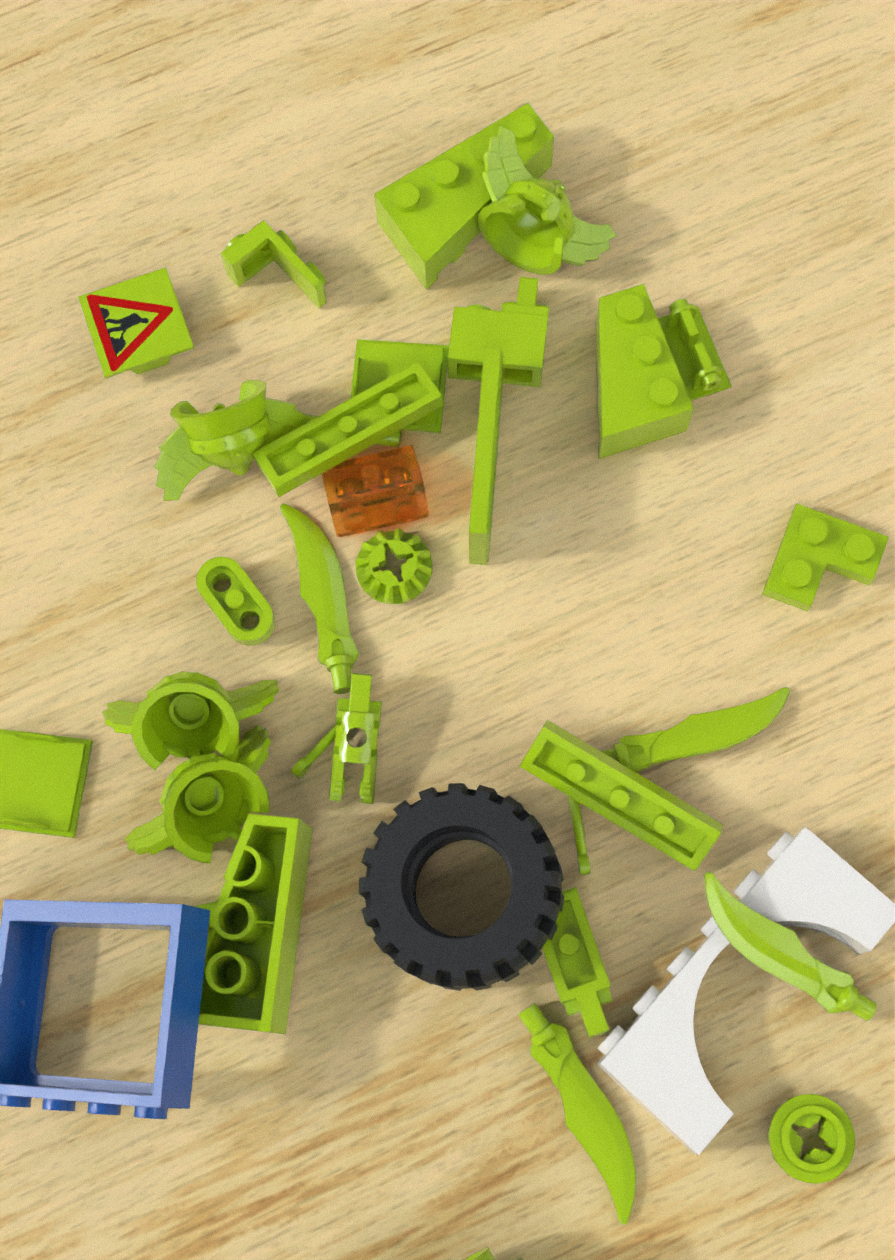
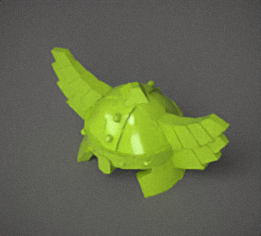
(532, 217)
(222, 436)
(188, 716)
(207, 801)

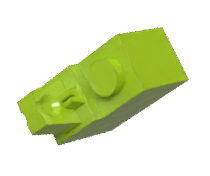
(516, 329)

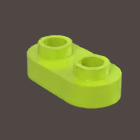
(237, 602)

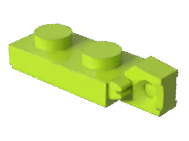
(578, 966)

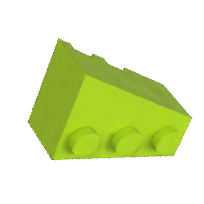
(636, 375)

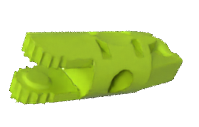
(350, 714)

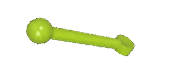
(305, 763)
(582, 856)

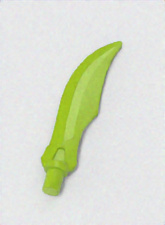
(325, 595)
(699, 733)
(782, 954)
(585, 1109)

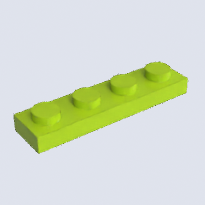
(348, 429)
(621, 795)

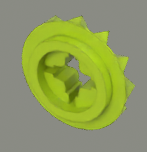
(382, 584)
(835, 1131)

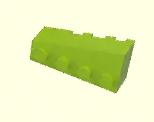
(437, 206)
(257, 927)

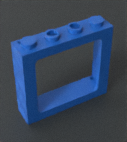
(24, 965)

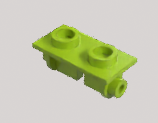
(693, 350)

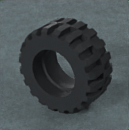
(413, 839)

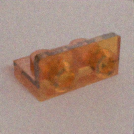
(375, 491)

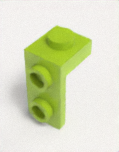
(259, 247)

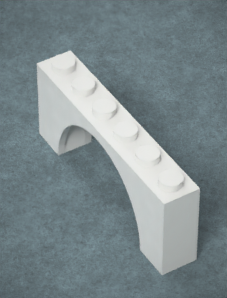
(658, 1053)

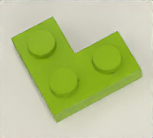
(817, 544)

